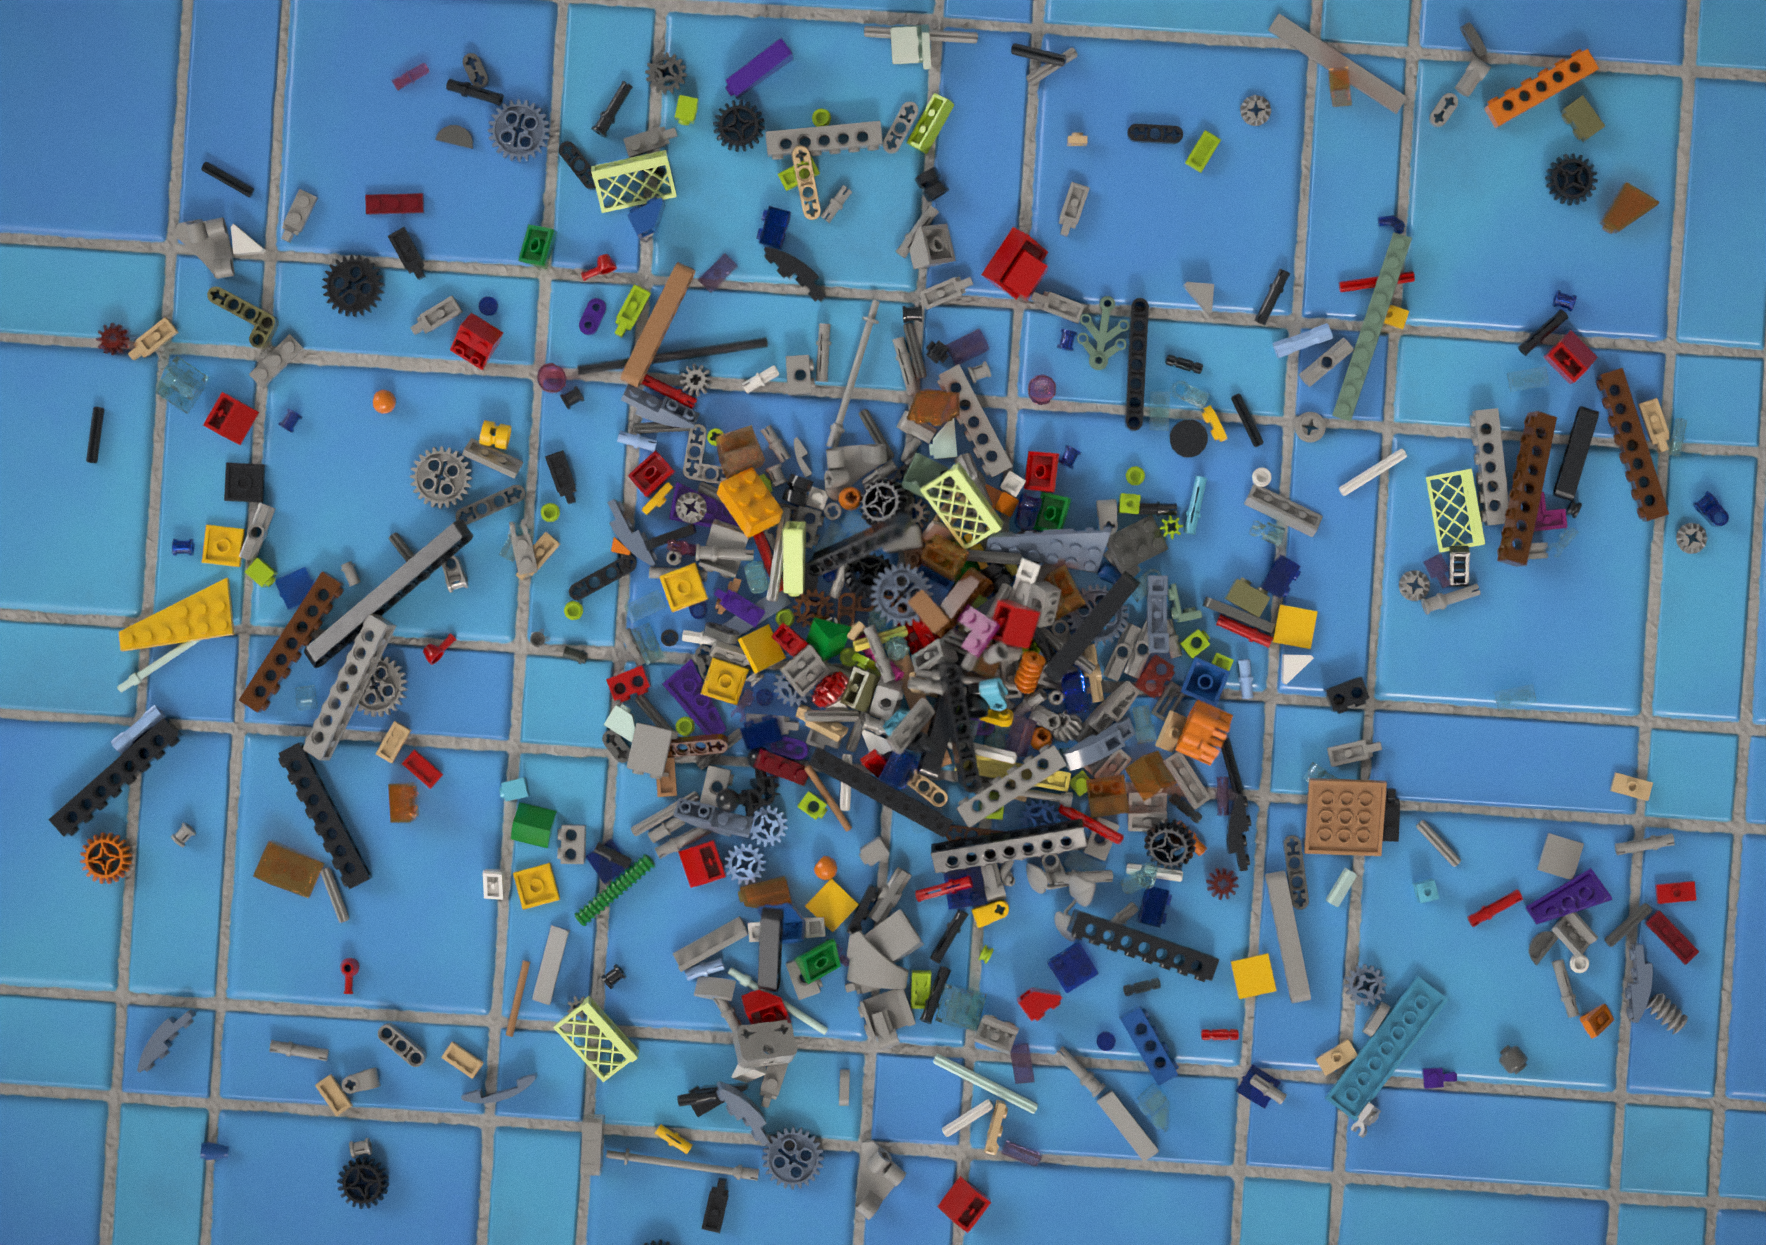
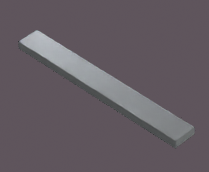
(1330, 58)

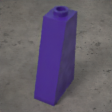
(759, 68)

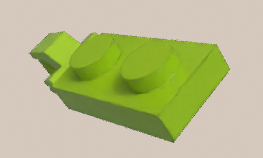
(631, 309)

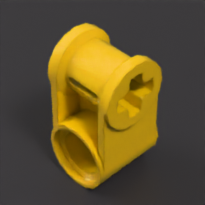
(987, 913)

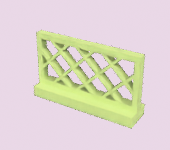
(629, 165)
(972, 494)
(1472, 508)
(611, 1032)

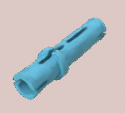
(1200, 483)

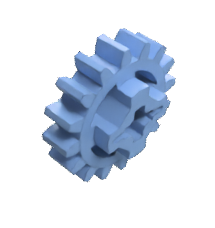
(777, 822)
(749, 871)

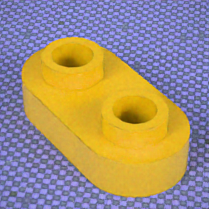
(1217, 430)
(1000, 718)

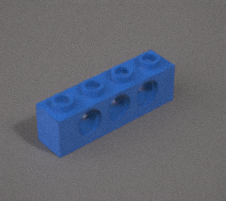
(1160, 1073)

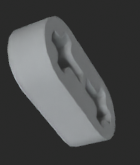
(1446, 112)
(1376, 1018)
(844, 1087)

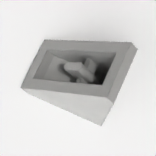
(1202, 294)

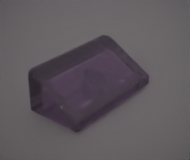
(718, 273)
(967, 347)
(1020, 735)
(1022, 1063)
(1021, 1153)

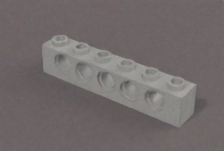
(872, 129)
(1002, 463)
(1498, 476)
(1055, 763)

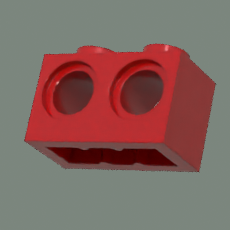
(789, 640)
(627, 679)

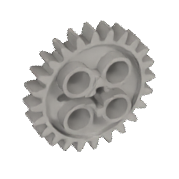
(424, 472)
(392, 678)

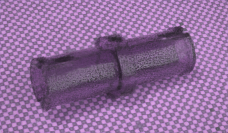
(1222, 796)

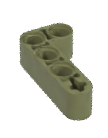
(241, 311)

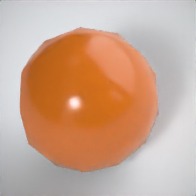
(384, 401)
(850, 498)
(1041, 738)
(825, 868)

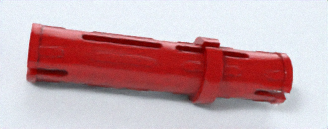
(669, 391)
(1244, 631)
(965, 882)
(1491, 910)

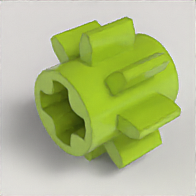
(1176, 526)

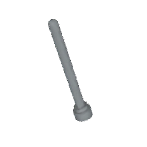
(1064, 799)

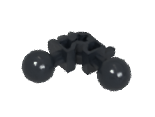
(728, 799)

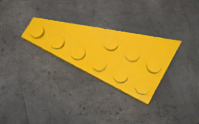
(192, 619)

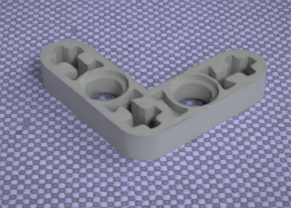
(701, 468)

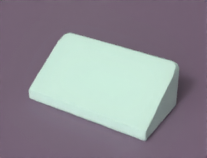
(1341, 887)

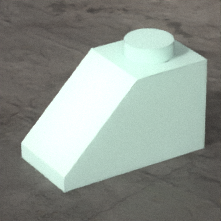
(944, 442)
(622, 722)

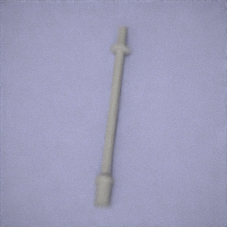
(837, 427)
(738, 1171)

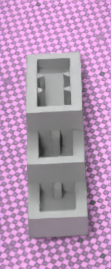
(1109, 710)

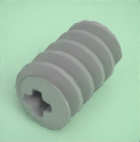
(1668, 1012)

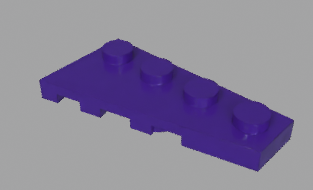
(714, 510)
(685, 688)
(1573, 896)

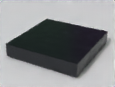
(244, 482)

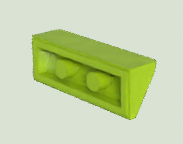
(930, 123)

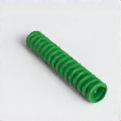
(614, 890)

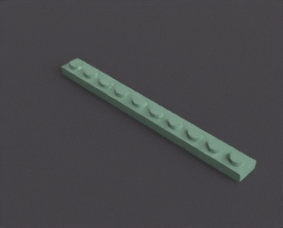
(1372, 327)

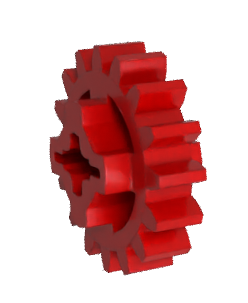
(830, 689)

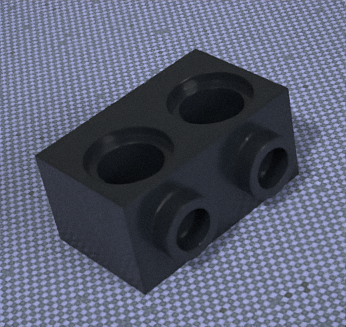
(1345, 690)

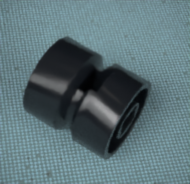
(931, 184)
(797, 490)
(997, 574)
(976, 704)

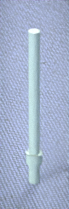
(136, 678)
(745, 980)

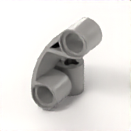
(209, 243)
(849, 464)
(871, 967)
(876, 1178)

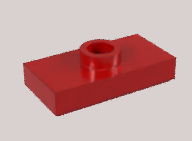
(874, 762)
(422, 769)
(1675, 892)

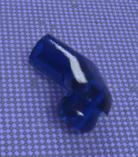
(1393, 221)
(830, 576)

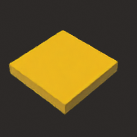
(223, 545)
(683, 587)
(1294, 626)
(761, 649)
(724, 681)
(536, 886)
(832, 904)
(1253, 976)

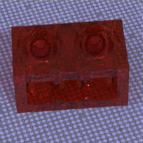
(1150, 673)

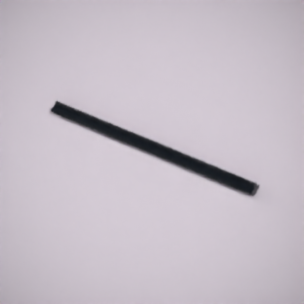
(686, 354)

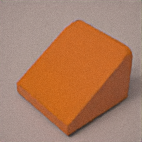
(619, 547)

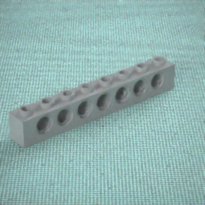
(357, 683)

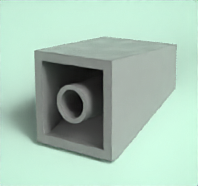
(895, 937)

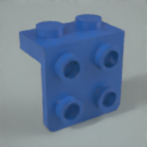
(792, 925)

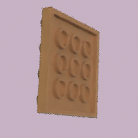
(1345, 817)

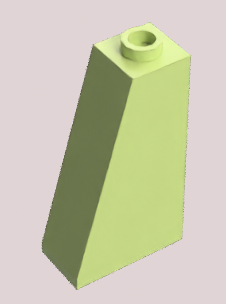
(794, 557)

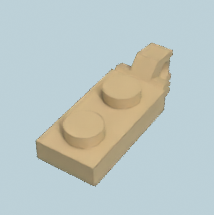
(153, 339)
(1655, 423)
(543, 550)
(833, 730)
(995, 1128)

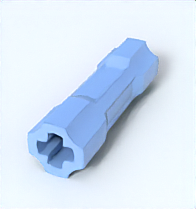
(1303, 340)
(128, 737)

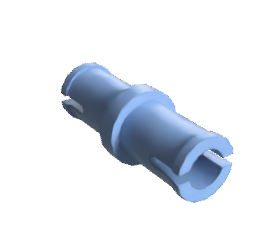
(637, 441)
(1245, 679)
(704, 969)

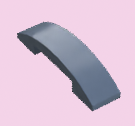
(770, 607)
(1157, 614)
(477, 1095)

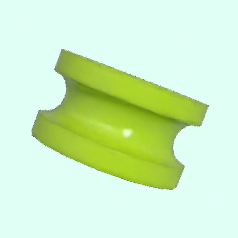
(985, 954)

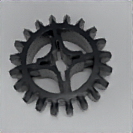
(747, 124)
(1564, 174)
(878, 490)
(869, 568)
(1183, 840)
(367, 1199)

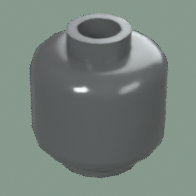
(1513, 1059)

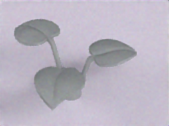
(1079, 889)

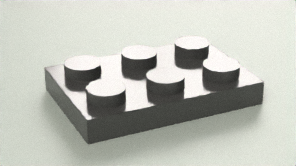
(1136, 544)

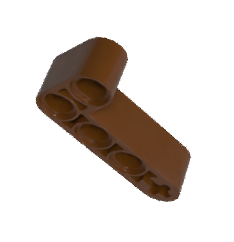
(963, 594)
(856, 606)

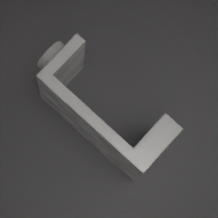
(724, 536)
(650, 750)
(896, 1004)

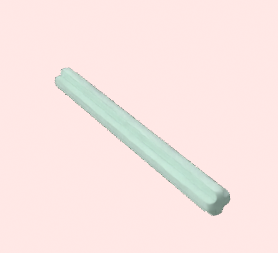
(985, 1083)

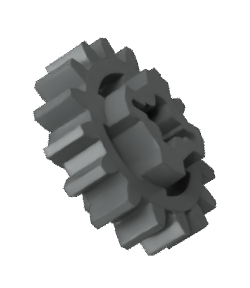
(671, 62)

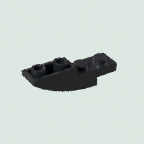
(792, 266)
(1236, 824)

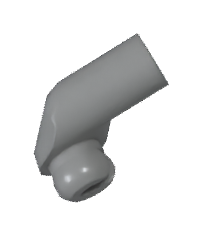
(908, 449)
(1005, 873)

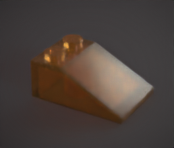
(288, 869)

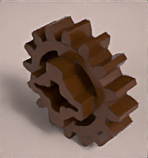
(807, 601)

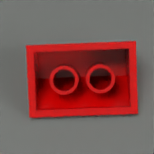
(1007, 255)

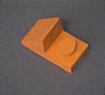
(1001, 501)
(1597, 1020)

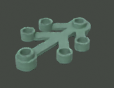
(1102, 336)

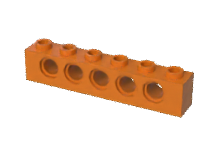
(1585, 64)

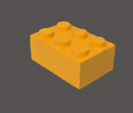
(749, 502)

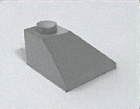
(931, 246)

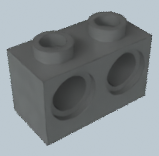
(811, 528)

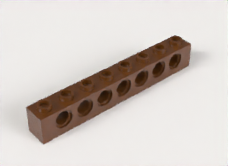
(1618, 379)
(1534, 481)
(250, 696)

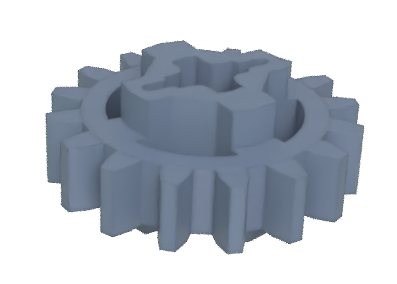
(792, 698)
(1373, 981)

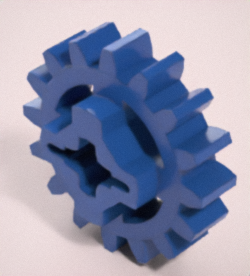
(1043, 811)

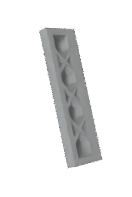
(710, 943)

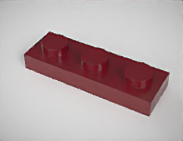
(394, 204)
(781, 767)
(1671, 937)

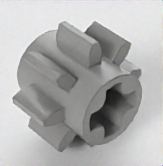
(576, 1001)

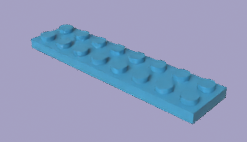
(1386, 1048)

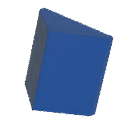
(1204, 681)

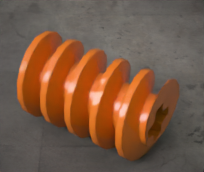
(1029, 671)

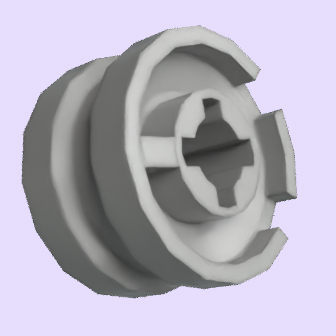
(1538, 550)

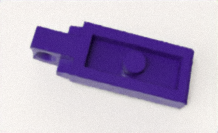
(740, 606)

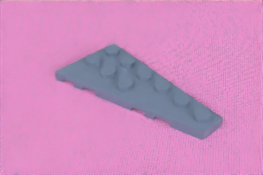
(1056, 547)

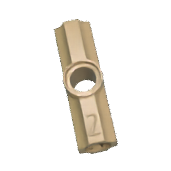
(1095, 677)

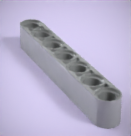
(1288, 936)

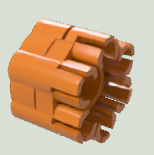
(1200, 732)

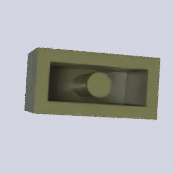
(1582, 119)
(1247, 597)
(860, 689)

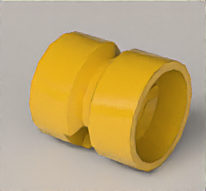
(501, 432)

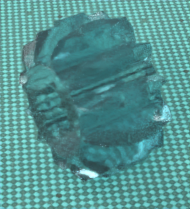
(756, 577)

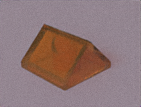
(1150, 775)

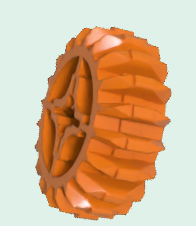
(107, 866)

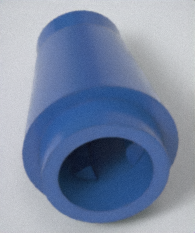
(1108, 573)
(213, 1151)

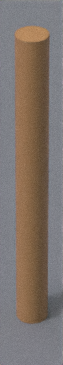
(828, 798)
(517, 998)

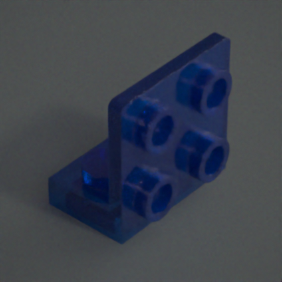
(969, 896)
(1072, 967)

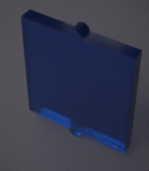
(294, 587)
(601, 865)
(1252, 1092)

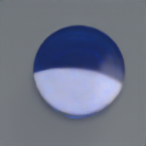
(488, 306)
(1105, 1041)

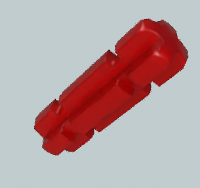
(1219, 1034)

